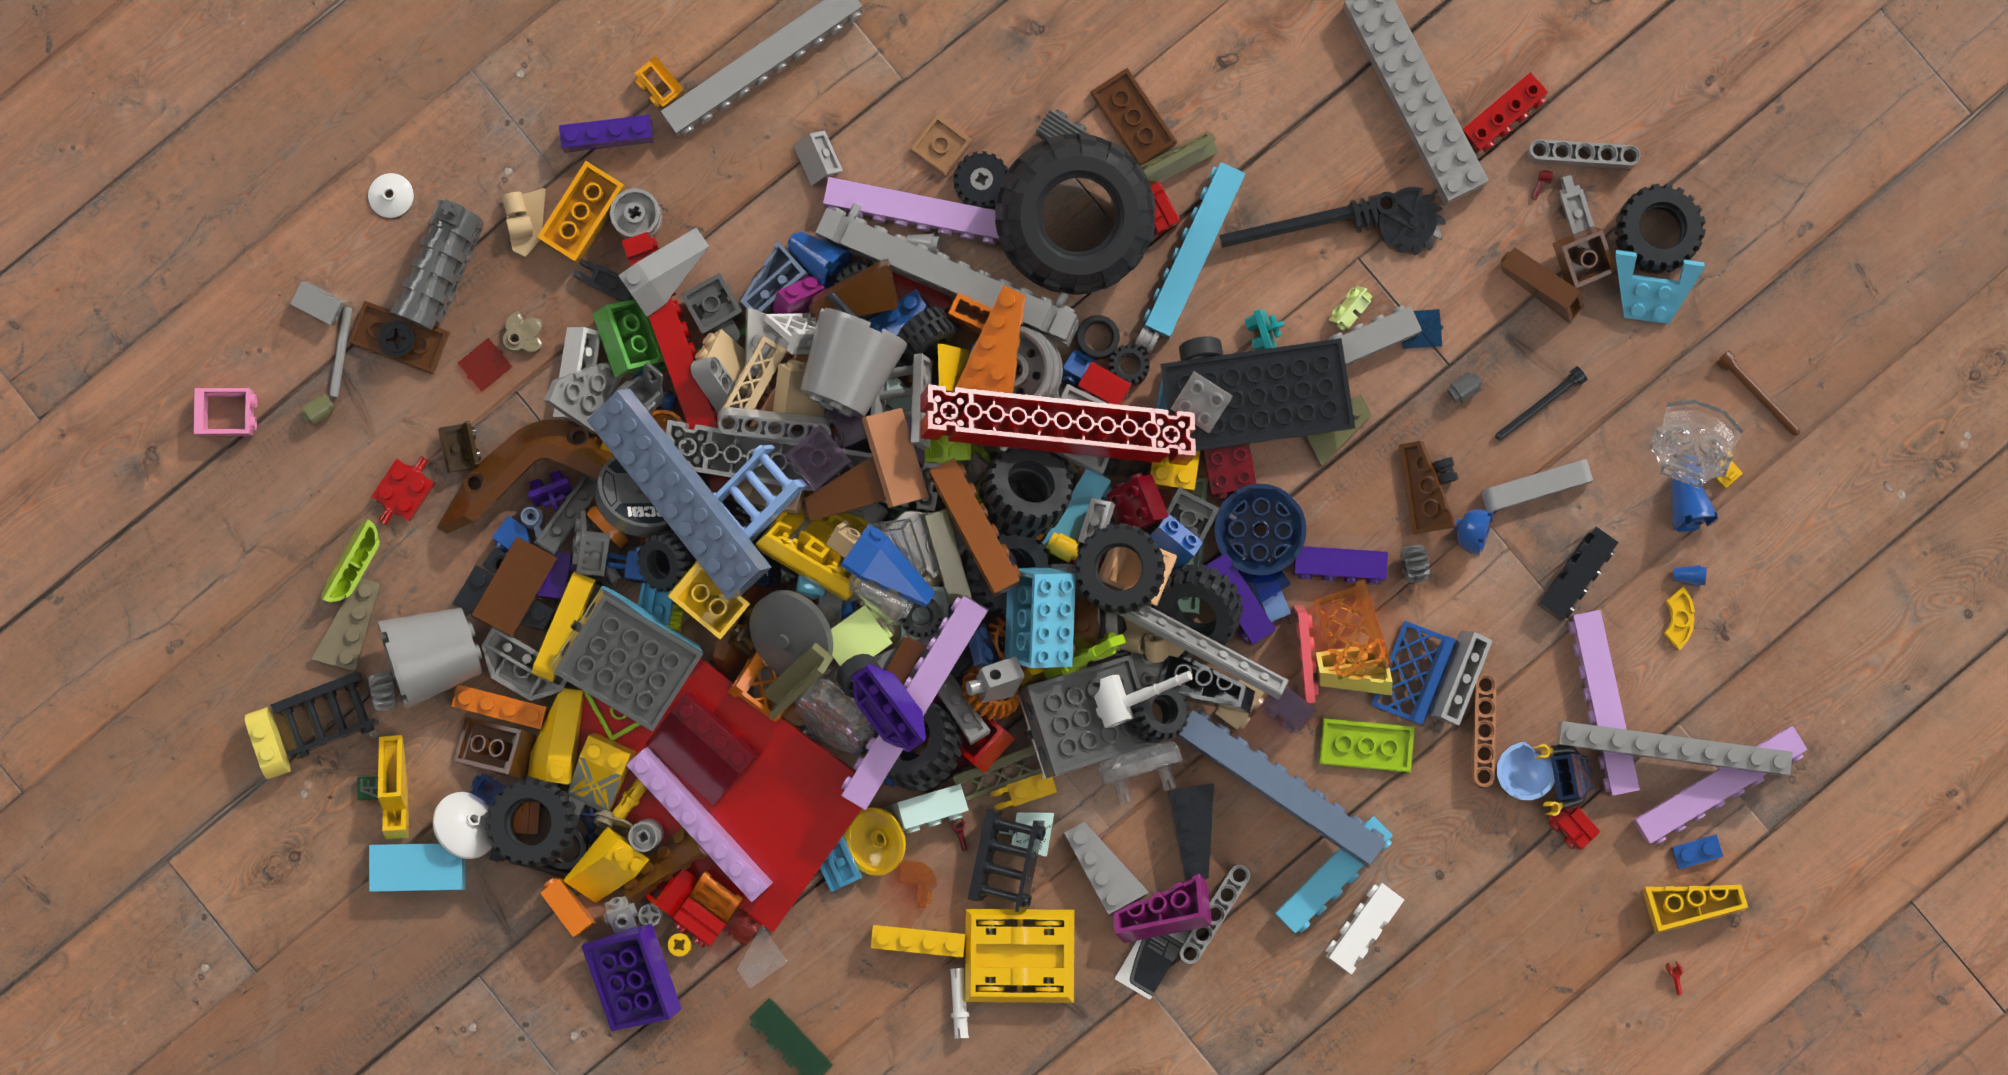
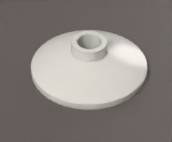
(398, 203)

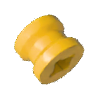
(681, 943)

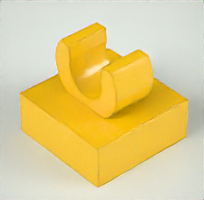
(1732, 474)

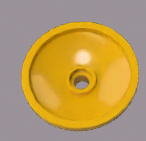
(866, 845)

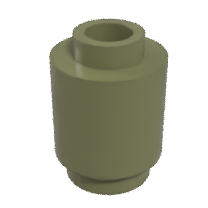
(317, 409)

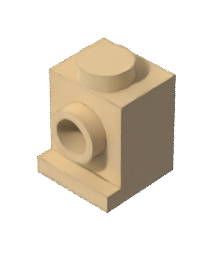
(843, 538)

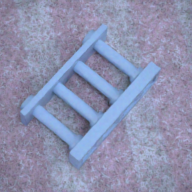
(775, 504)

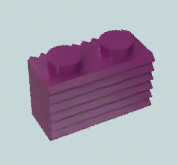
(797, 296)

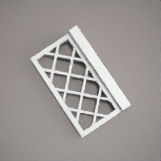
(795, 328)

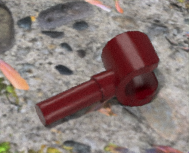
(1544, 177)
(960, 832)

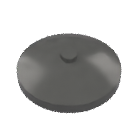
(786, 627)

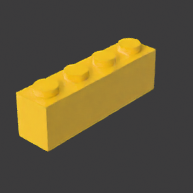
(918, 941)

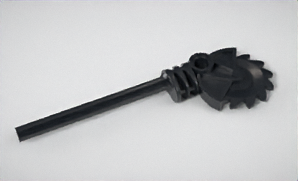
(1408, 222)

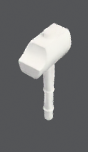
(1115, 704)

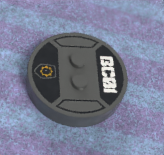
(625, 504)

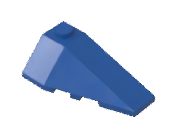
(881, 561)

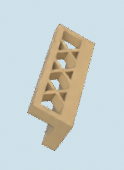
(762, 379)

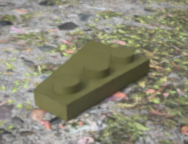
(1328, 443)

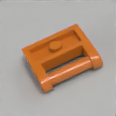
(715, 897)

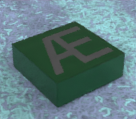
(367, 788)

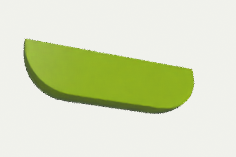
(352, 563)

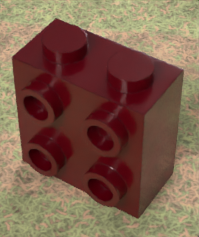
(1229, 470)
(1138, 502)

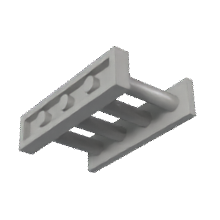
(922, 376)

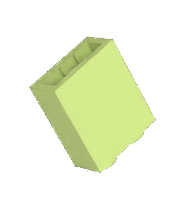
(859, 635)

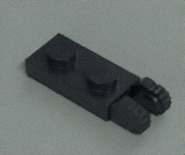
(604, 281)

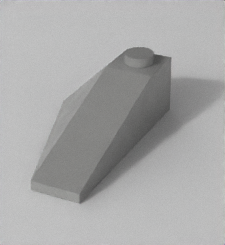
(662, 272)

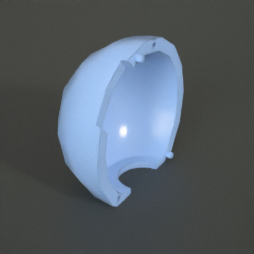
(1523, 774)

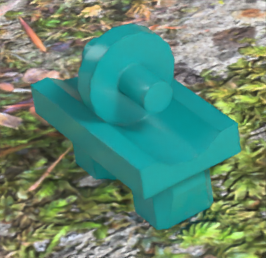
(1261, 321)

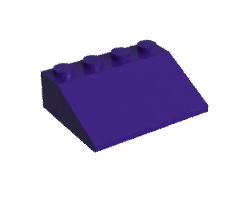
(632, 978)

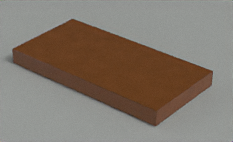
(1133, 117)
(427, 344)
(514, 587)

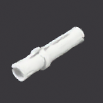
(959, 1005)

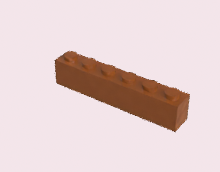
(974, 527)

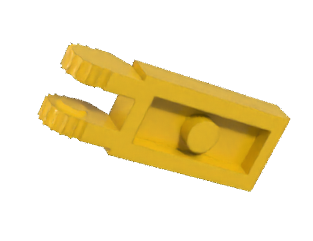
(1025, 791)

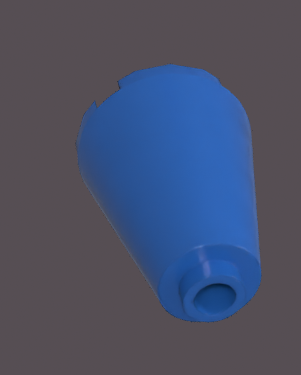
(819, 257)
(1690, 507)

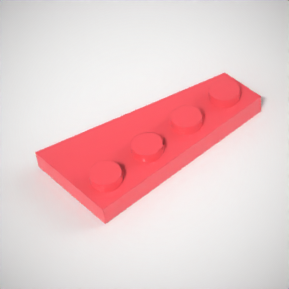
(1310, 688)

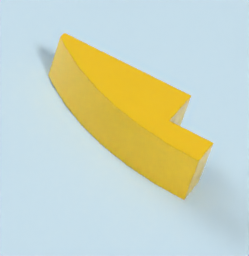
(393, 787)

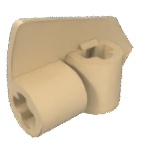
(524, 219)
(1143, 641)

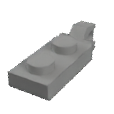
(1575, 206)

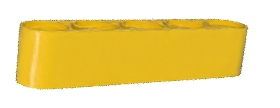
(570, 609)

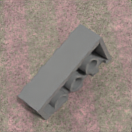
(1106, 873)

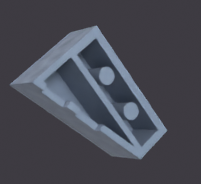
(777, 273)

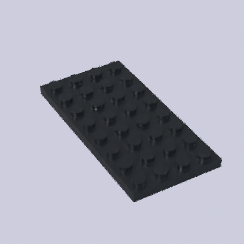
(1274, 393)

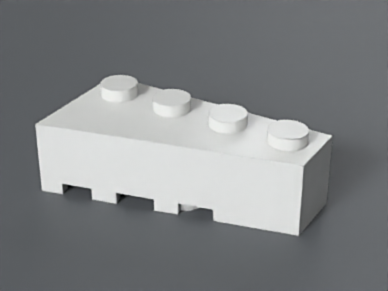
(1364, 927)

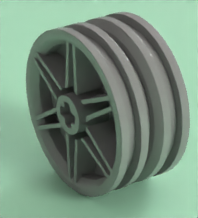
(1046, 362)

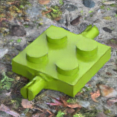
(943, 451)

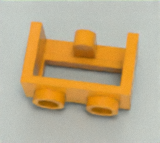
(656, 65)

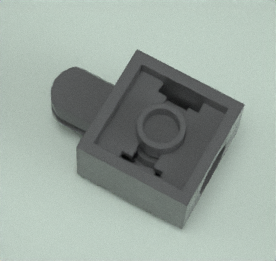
(713, 307)
(1192, 512)

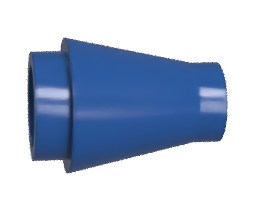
(1691, 575)

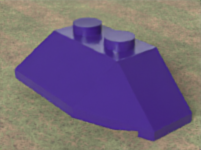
(889, 707)

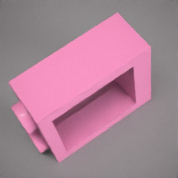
(201, 411)

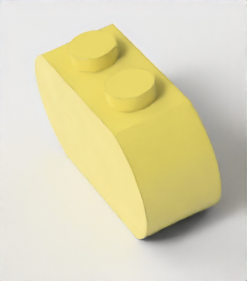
(267, 743)

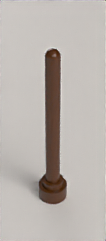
(1729, 363)

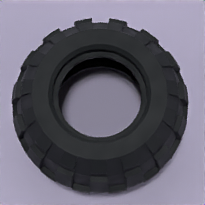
(1021, 204)

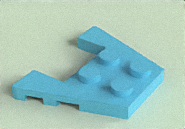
(1653, 297)

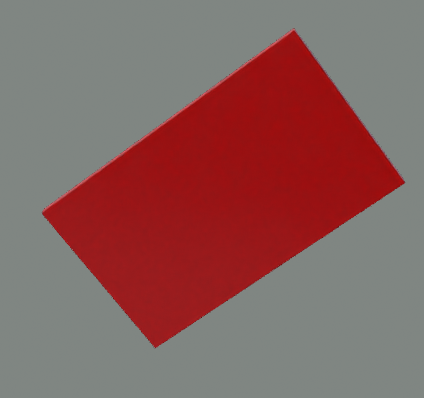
(780, 809)

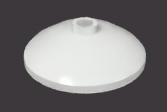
(455, 829)

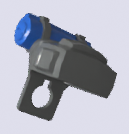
(650, 391)

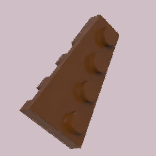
(1424, 494)
(667, 860)

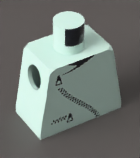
(1022, 840)

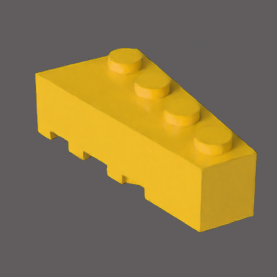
(1683, 906)

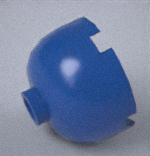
(1473, 530)

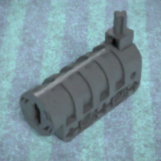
(438, 265)

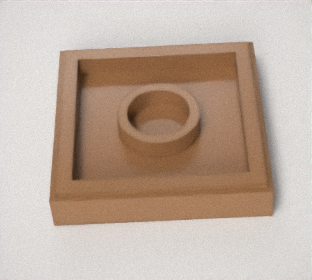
(941, 145)

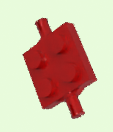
(403, 490)

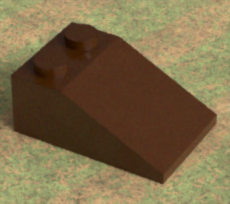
(494, 748)

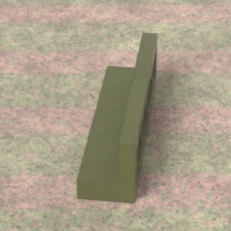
(1180, 158)
(797, 678)
(998, 764)

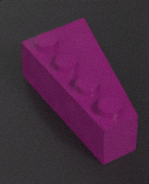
(1169, 912)

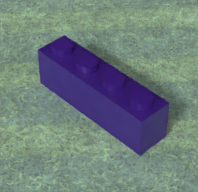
(606, 133)
(1341, 563)
(1254, 621)

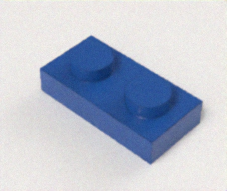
(1697, 851)

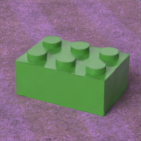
(627, 337)

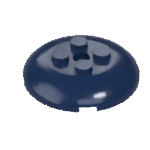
(1264, 506)

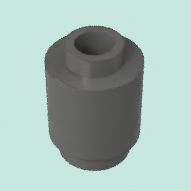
(1464, 387)

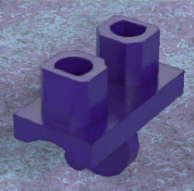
(551, 493)

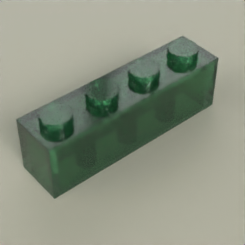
(789, 1039)

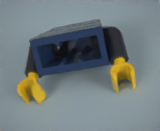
(1571, 776)

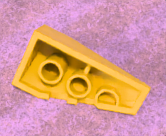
(557, 744)

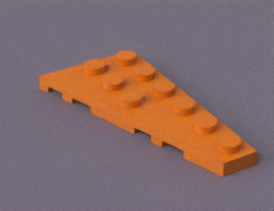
(994, 356)

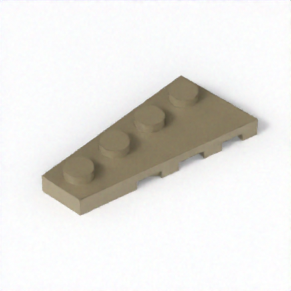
(348, 631)

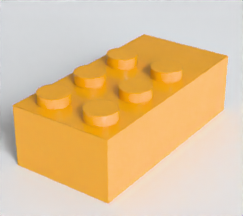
(581, 212)

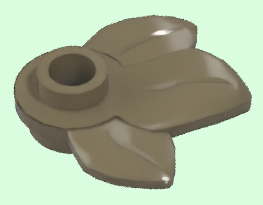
(525, 331)
(605, 818)

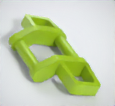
(1106, 648)

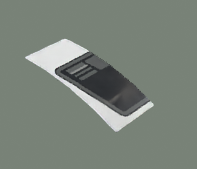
(1150, 962)

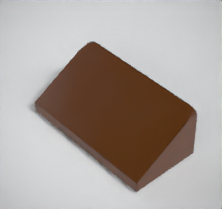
(905, 658)

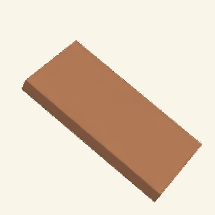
(895, 457)

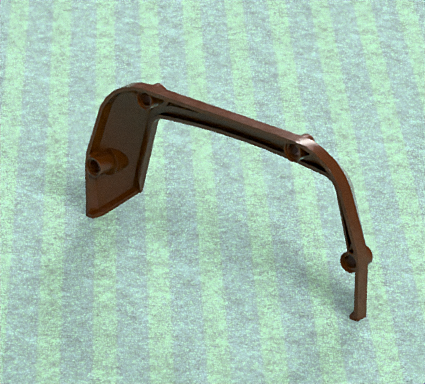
(557, 442)

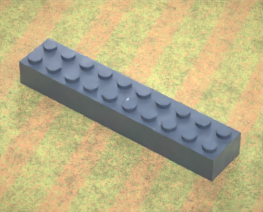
(678, 493)
(1281, 789)

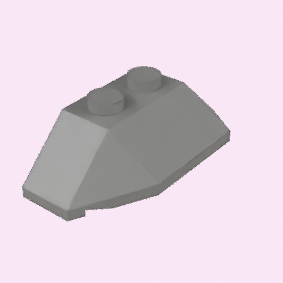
(512, 663)

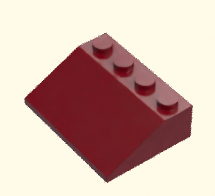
(701, 748)

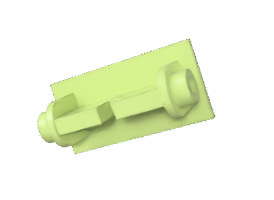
(1355, 299)

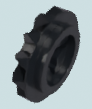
(388, 332)

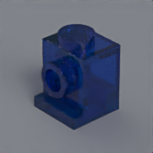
(479, 784)

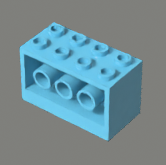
(1041, 618)

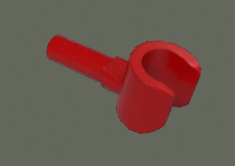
(1676, 973)

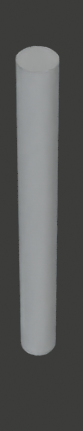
(340, 352)

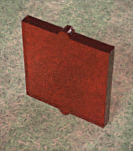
(485, 364)

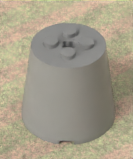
(849, 363)
(430, 653)

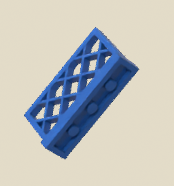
(1432, 680)

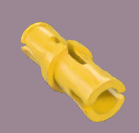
(629, 799)

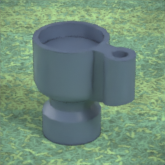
(533, 519)

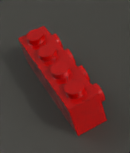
(1505, 112)

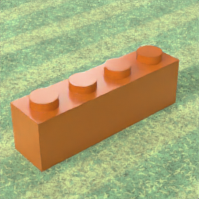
(500, 707)

